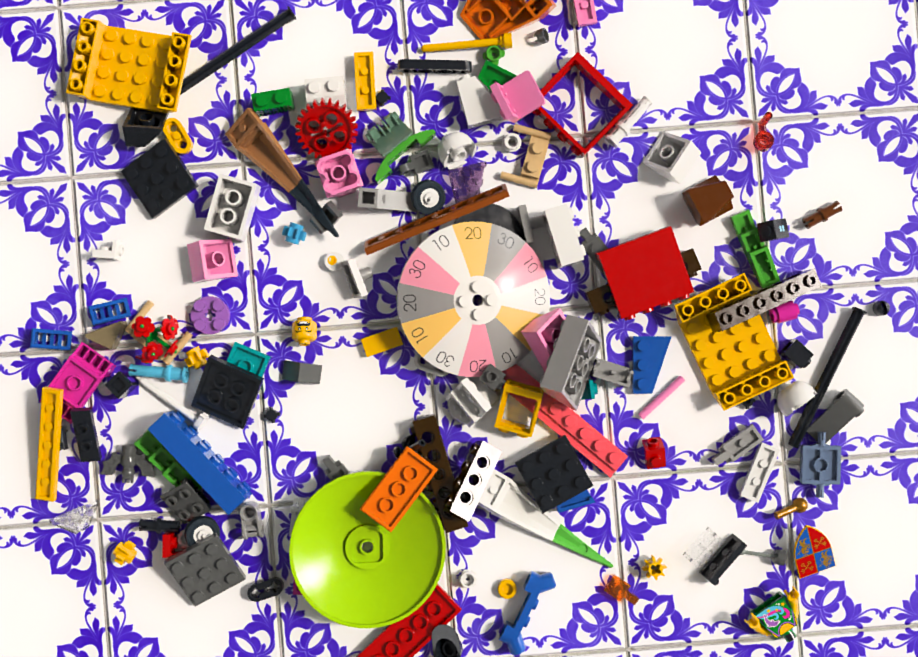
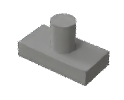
(529, 223)
(356, 277)

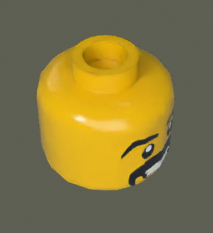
(304, 331)

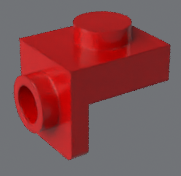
(654, 452)

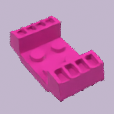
(80, 378)

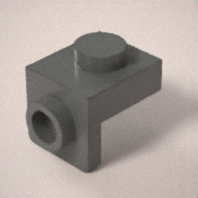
(331, 212)
(493, 378)

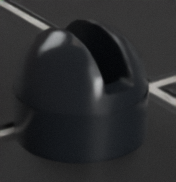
(878, 309)

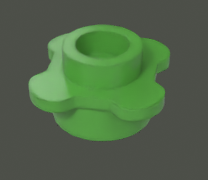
(494, 59)

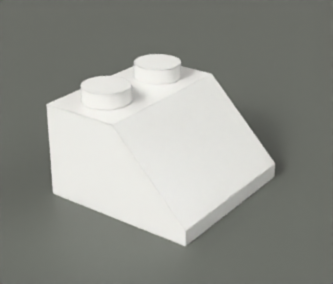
(672, 157)

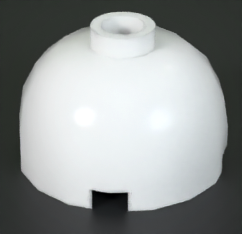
(455, 148)
(794, 396)

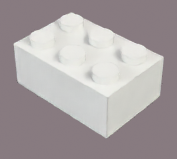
(232, 207)
(563, 235)

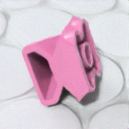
(339, 174)

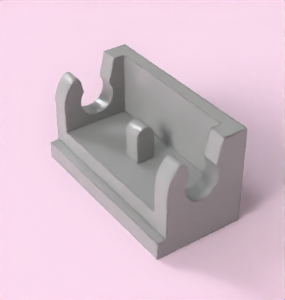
(612, 372)

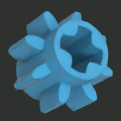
(294, 233)

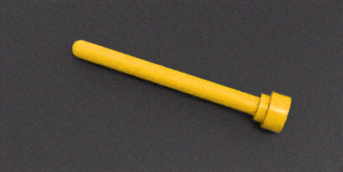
(504, 40)

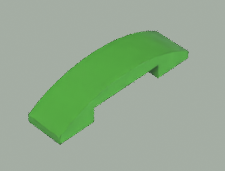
(421, 138)

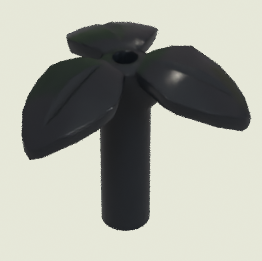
(410, 442)

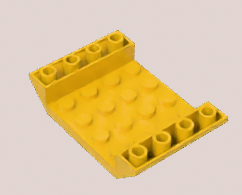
(128, 67)
(736, 360)

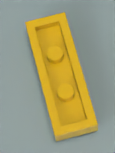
(365, 81)

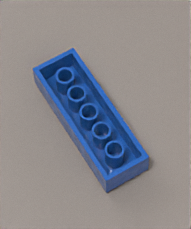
(200, 461)

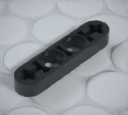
(434, 66)

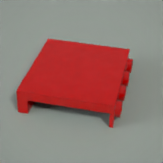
(645, 273)

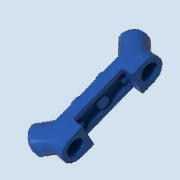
(511, 632)

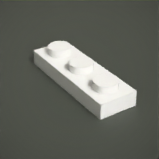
(759, 472)

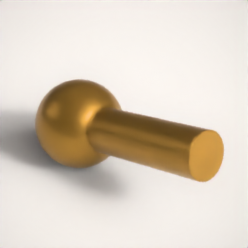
(798, 505)

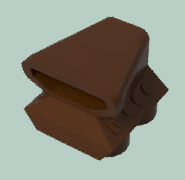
(708, 200)

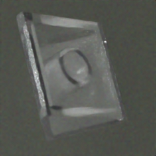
(76, 519)

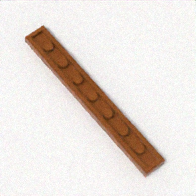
(436, 219)

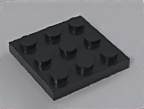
(159, 178)
(227, 391)
(553, 474)

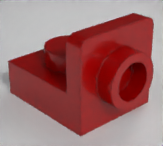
(169, 545)

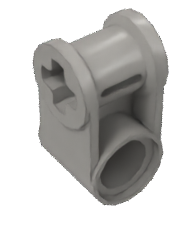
(251, 524)

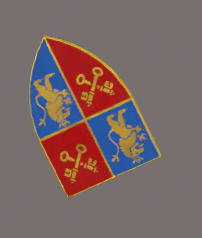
(812, 552)

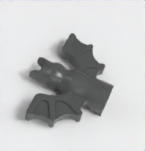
(128, 460)

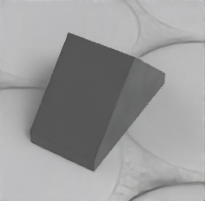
(302, 372)

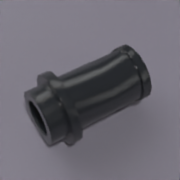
(63, 439)

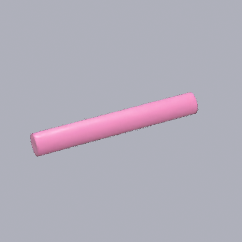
(661, 397)

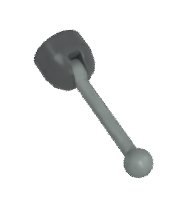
(777, 556)

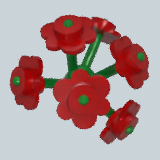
(147, 330)

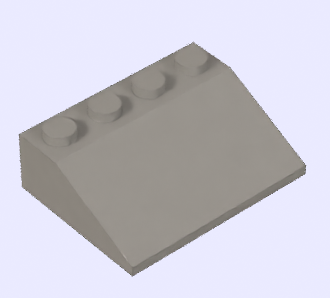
(571, 361)

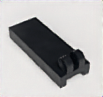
(722, 559)

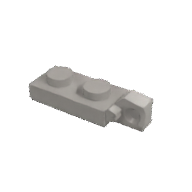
(738, 445)

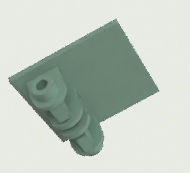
(389, 135)

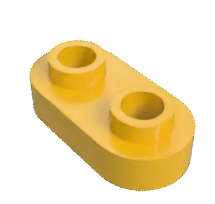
(178, 136)

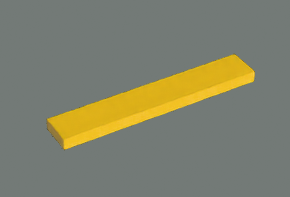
(49, 444)

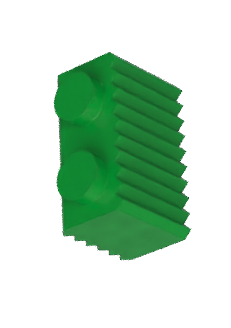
(273, 101)

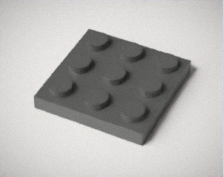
(205, 569)

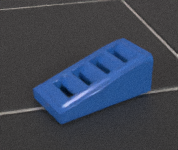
(92, 310)
(35, 335)

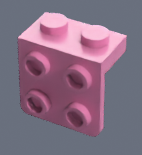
(517, 96)

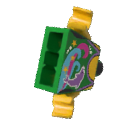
(776, 615)

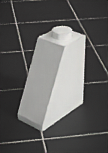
(477, 102)

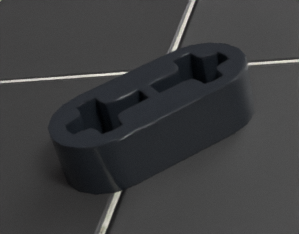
(266, 593)

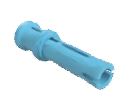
(168, 373)

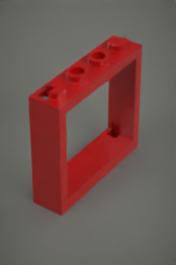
(602, 84)

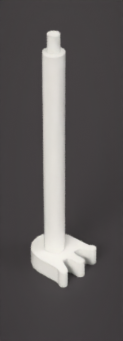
(198, 421)

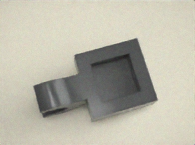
(419, 163)

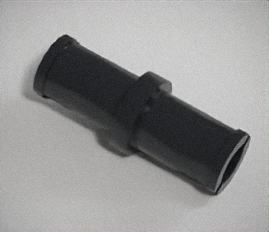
(159, 525)

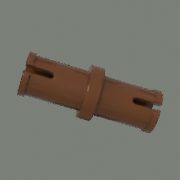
(822, 214)

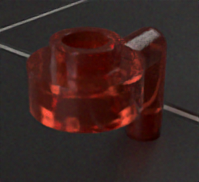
(763, 135)

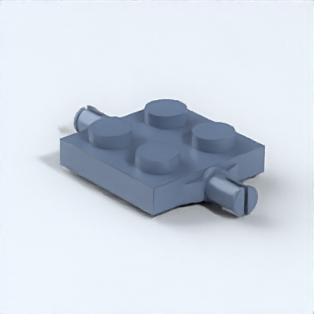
(820, 464)

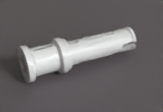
(623, 128)

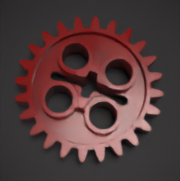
(319, 113)

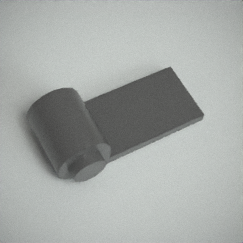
(839, 414)

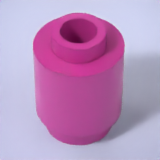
(784, 312)

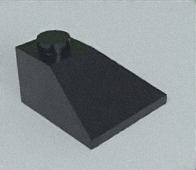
(142, 126)

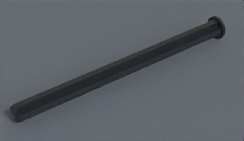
(237, 49)
(826, 377)

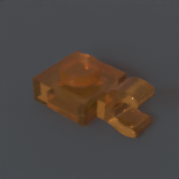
(619, 588)

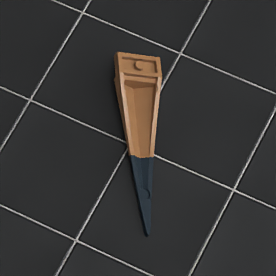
(259, 144)

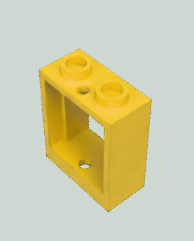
(523, 390)

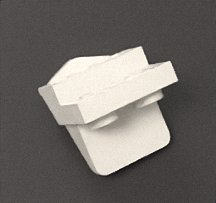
(470, 401)

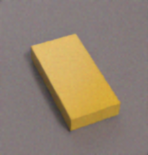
(382, 341)

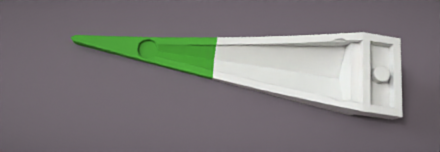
(512, 504)

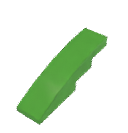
(756, 252)
(163, 460)

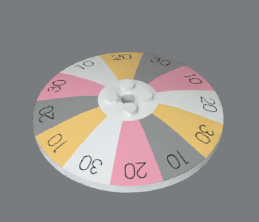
(439, 291)

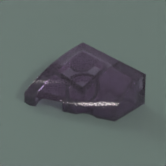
(466, 181)

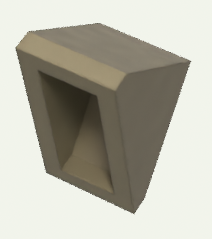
(108, 336)

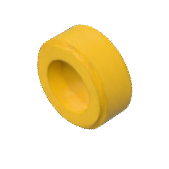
(507, 588)

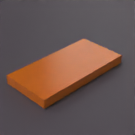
(398, 489)

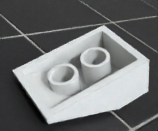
(326, 88)

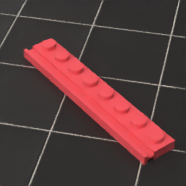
(566, 421)

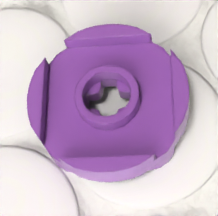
(202, 307)

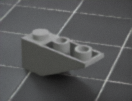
(385, 199)

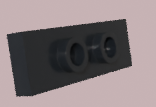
(86, 434)

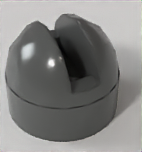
(542, 36)

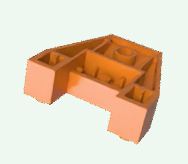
(496, 17)

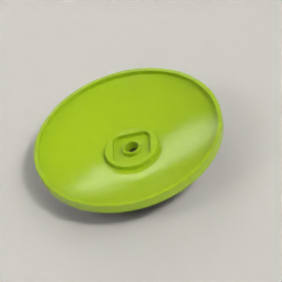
(360, 585)

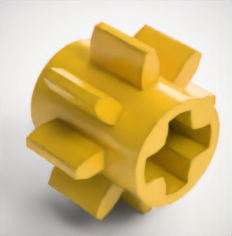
(196, 358)
(125, 552)
(653, 561)

